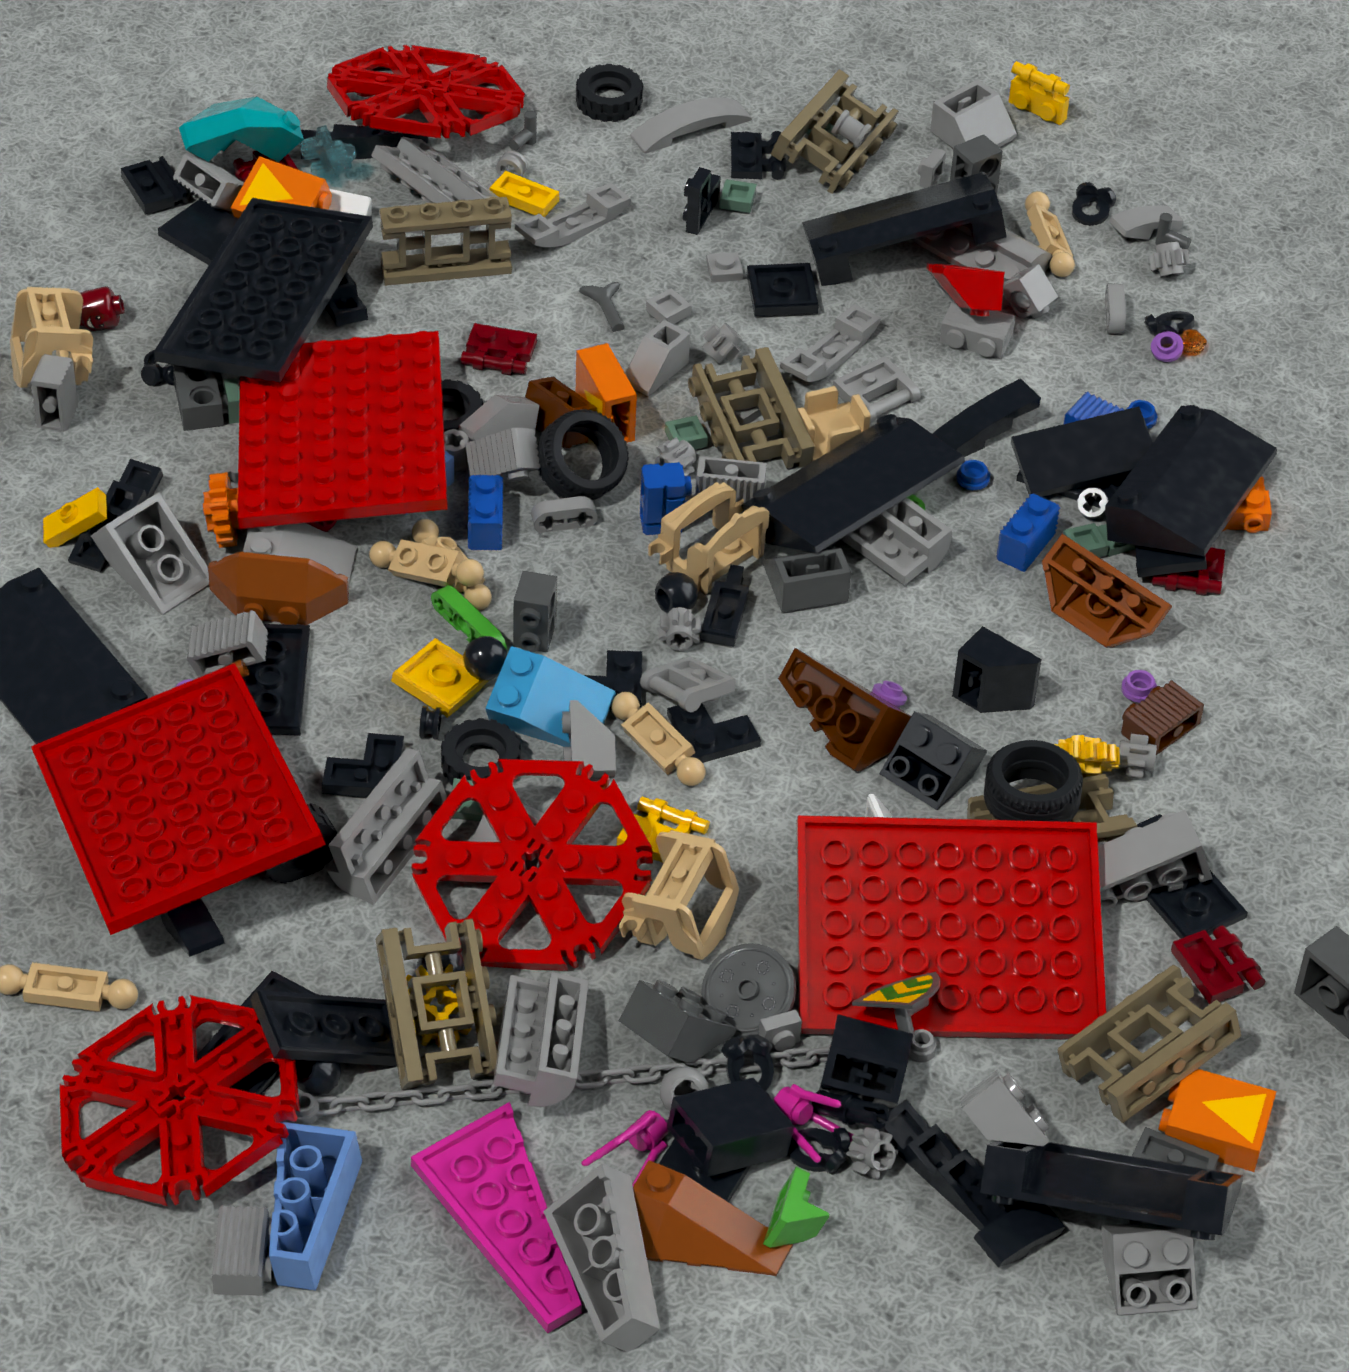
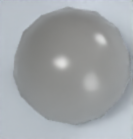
(679, 1082)

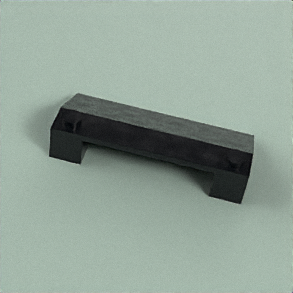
(903, 218)
(1187, 483)
(853, 484)
(53, 663)
(1112, 1185)

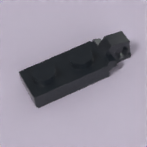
(725, 609)

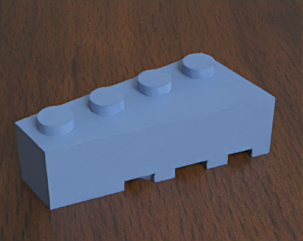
(310, 1197)

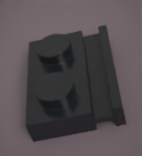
(153, 185)

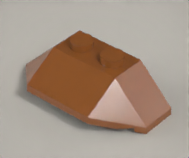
(277, 587)
(1099, 596)

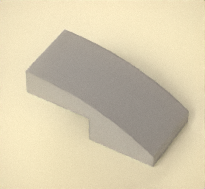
(1143, 220)

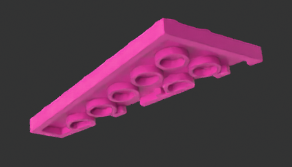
(497, 1201)

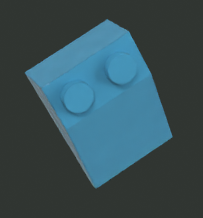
(537, 690)

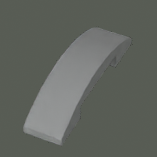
(687, 118)
(600, 208)
(829, 353)

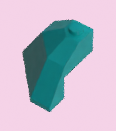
(247, 121)

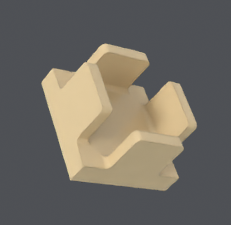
(831, 422)

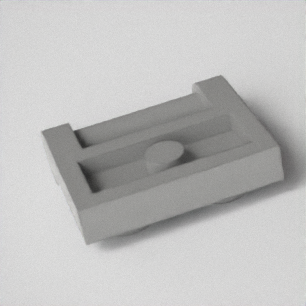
(874, 381)
(694, 682)

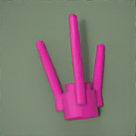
(796, 1105)
(643, 1134)

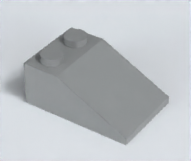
(303, 542)
(153, 554)

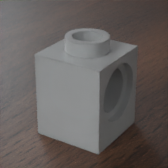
(1029, 292)

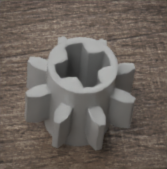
(1169, 259)
(722, 343)
(675, 452)
(679, 629)
(1137, 755)
(872, 1152)

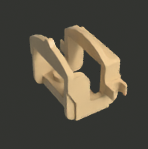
(49, 322)
(735, 541)
(665, 905)

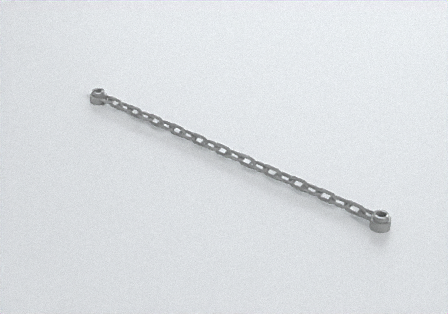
(310, 1114)

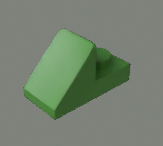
(793, 1217)

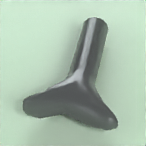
(603, 296)

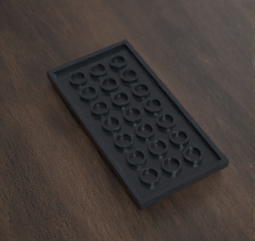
(264, 290)

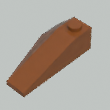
(698, 1227)

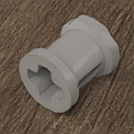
(851, 129)
(455, 445)

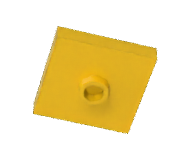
(438, 678)

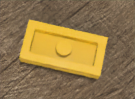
(525, 194)
(74, 518)

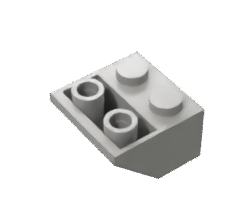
(972, 113)
(1000, 1113)
(1149, 1267)

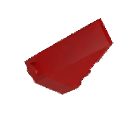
(970, 286)

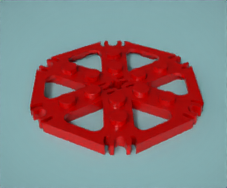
(415, 87)
(559, 862)
(154, 1112)

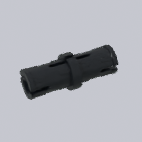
(853, 1110)

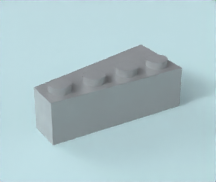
(1150, 859)
(606, 1256)

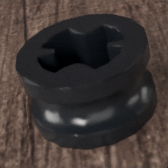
(430, 722)

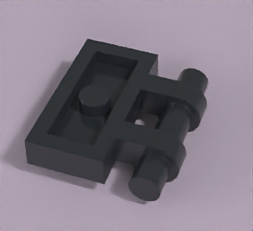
(747, 156)

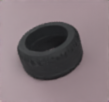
(606, 438)
(1033, 761)

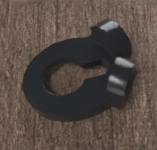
(1089, 193)
(1163, 323)
(154, 374)
(760, 1047)
(837, 1141)

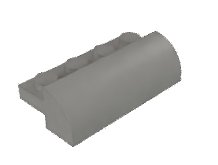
(429, 172)
(1005, 255)
(902, 541)
(384, 829)
(541, 1037)

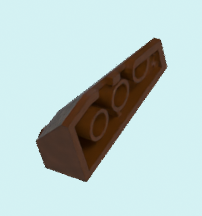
(852, 717)

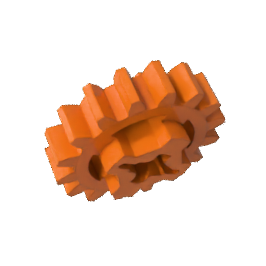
(221, 509)

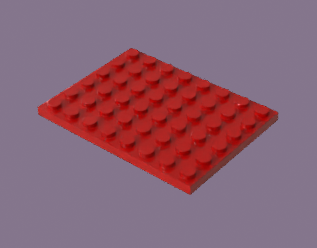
(344, 433)
(176, 798)
(984, 903)

